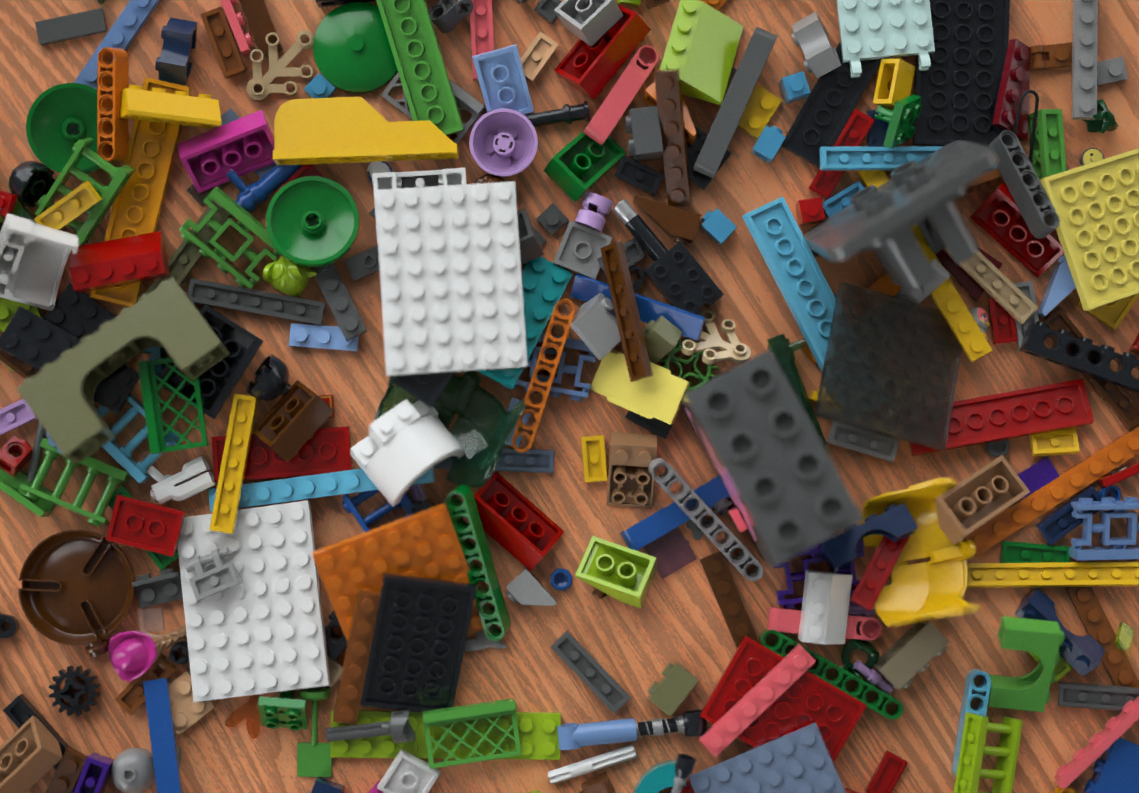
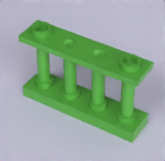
(108, 193)
(94, 468)

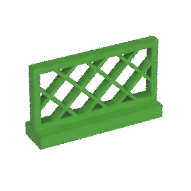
(466, 713)

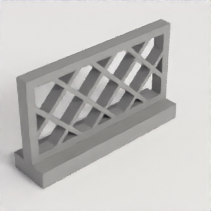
(462, 97)

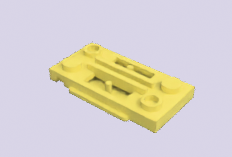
(650, 397)

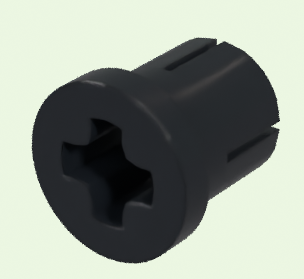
(174, 657)

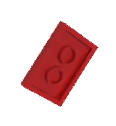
(145, 525)

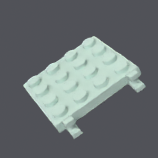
(885, 31)

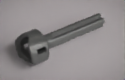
(397, 727)

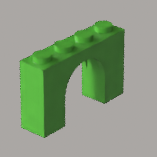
(1031, 690)

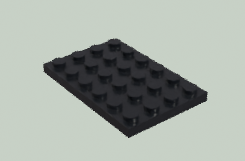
(417, 643)

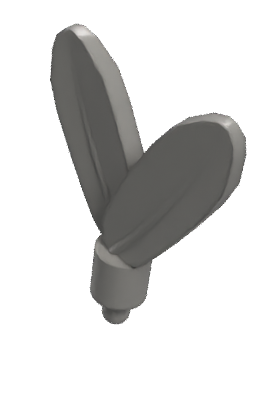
(482, 642)

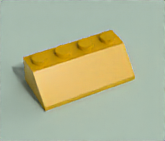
(170, 108)

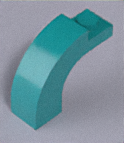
(657, 778)

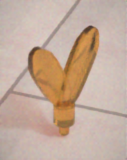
(250, 711)

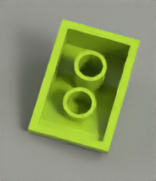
(617, 571)

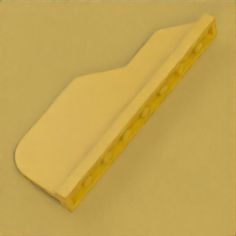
(352, 133)

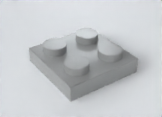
(581, 250)

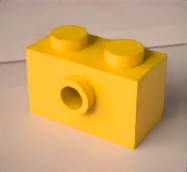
(893, 82)

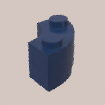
(178, 41)

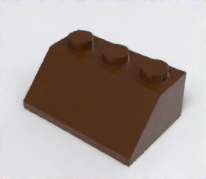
(293, 421)

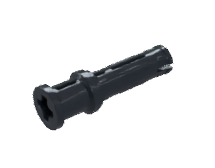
(566, 114)

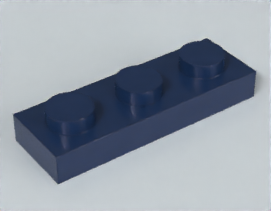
(1062, 521)

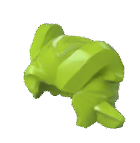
(287, 276)

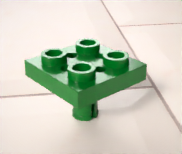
(900, 119)
(283, 711)

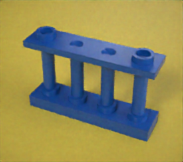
(350, 505)

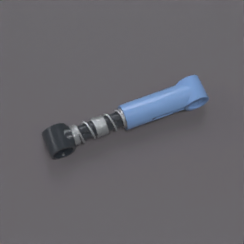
(626, 730)

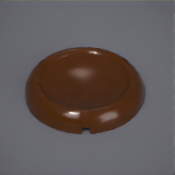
(76, 587)

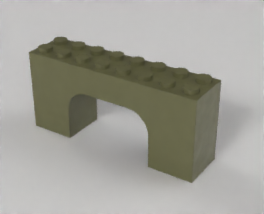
(65, 389)

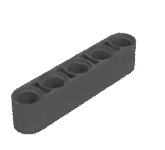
(1024, 185)

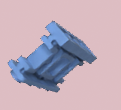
(563, 368)
(1118, 547)

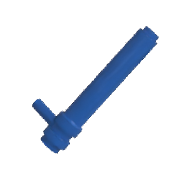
(259, 191)

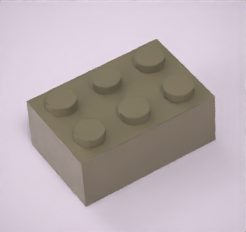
(911, 654)

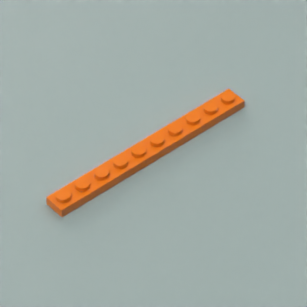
(1056, 491)

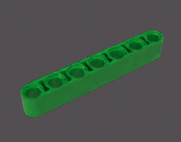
(482, 553)
(842, 676)

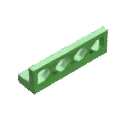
(1050, 139)
(11, 485)

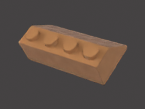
(979, 499)
(27, 757)

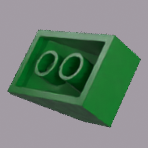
(583, 164)

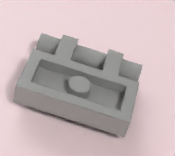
(214, 580)

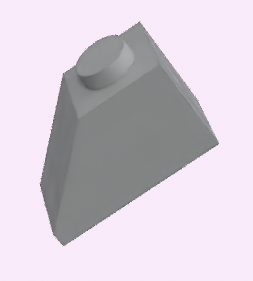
(529, 590)

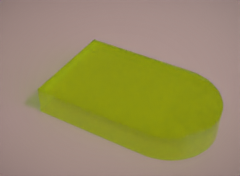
(1124, 636)

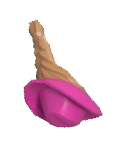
(136, 651)

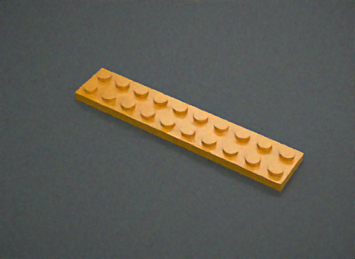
(140, 201)

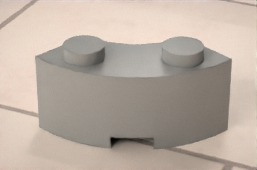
(814, 41)

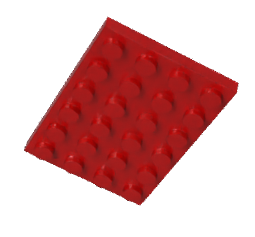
(802, 704)

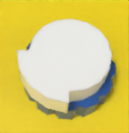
(378, 167)

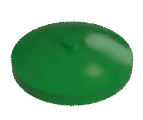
(354, 49)
(61, 119)
(312, 221)

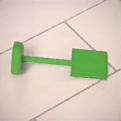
(312, 757)

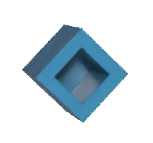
(794, 87)
(768, 143)
(717, 226)

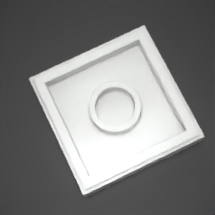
(408, 775)

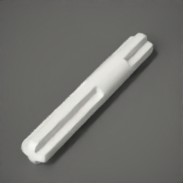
(592, 764)

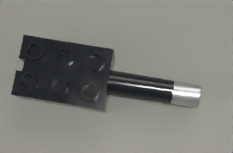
(674, 271)

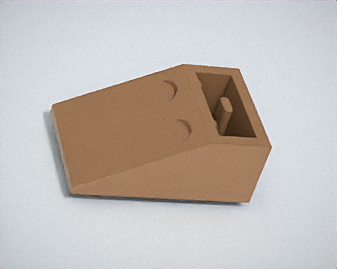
(628, 470)

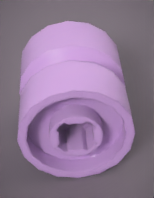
(589, 218)

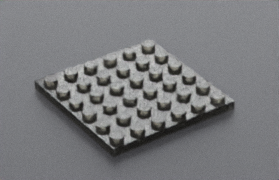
(889, 367)

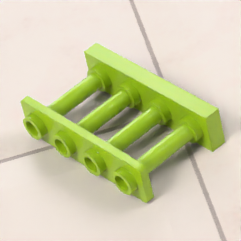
(974, 748)

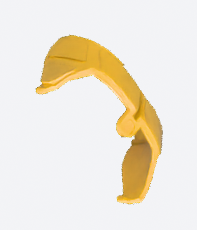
(930, 587)

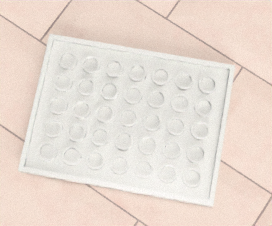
(450, 278)
(272, 624)

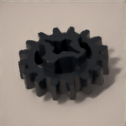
(75, 699)

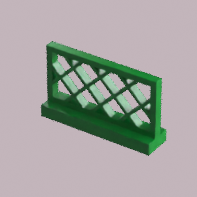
(153, 410)

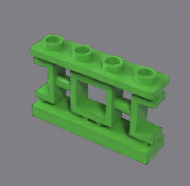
(245, 223)

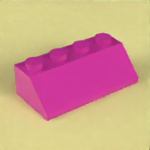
(238, 145)

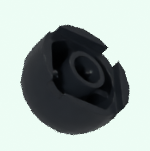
(30, 182)
(270, 379)

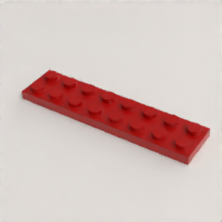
(1015, 415)

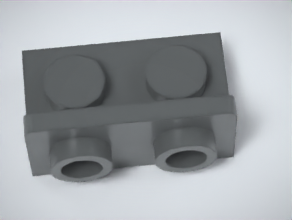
(158, 589)

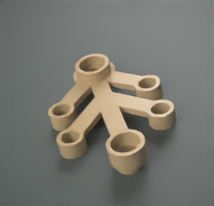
(277, 67)
(734, 350)

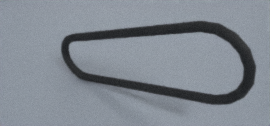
(1034, 119)

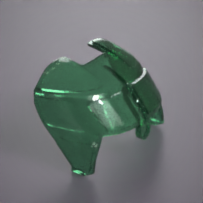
(480, 427)

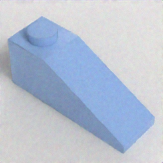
(1058, 287)

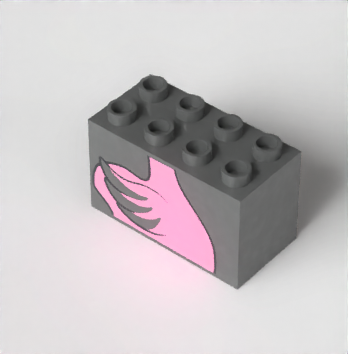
(770, 459)

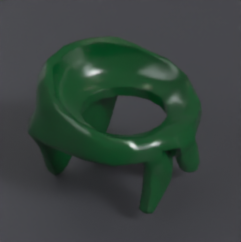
(1103, 121)
(863, 645)

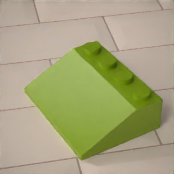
(702, 49)

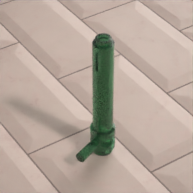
(784, 355)

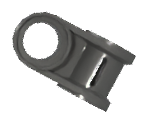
(449, 13)

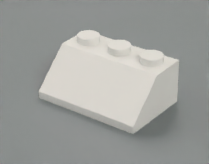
(825, 607)

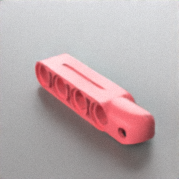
(622, 94)
(857, 626)

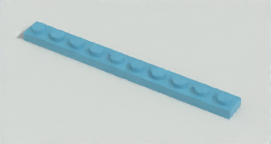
(309, 487)

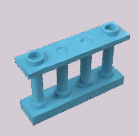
(124, 453)

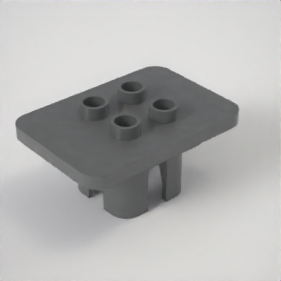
(915, 195)

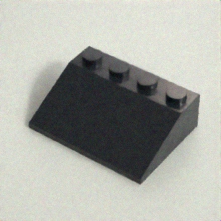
(222, 378)

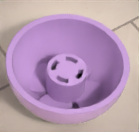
(494, 133)

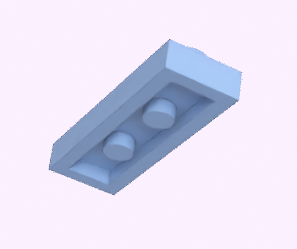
(320, 337)

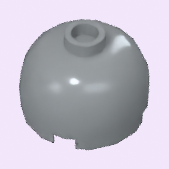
(133, 770)

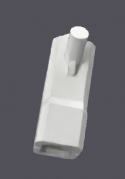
(169, 488)

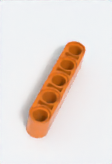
(109, 104)

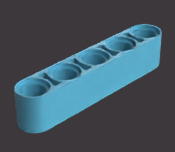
(970, 692)

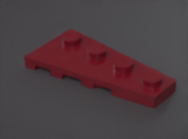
(1013, 84)

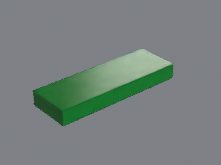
(1032, 553)

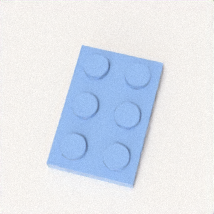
(503, 80)

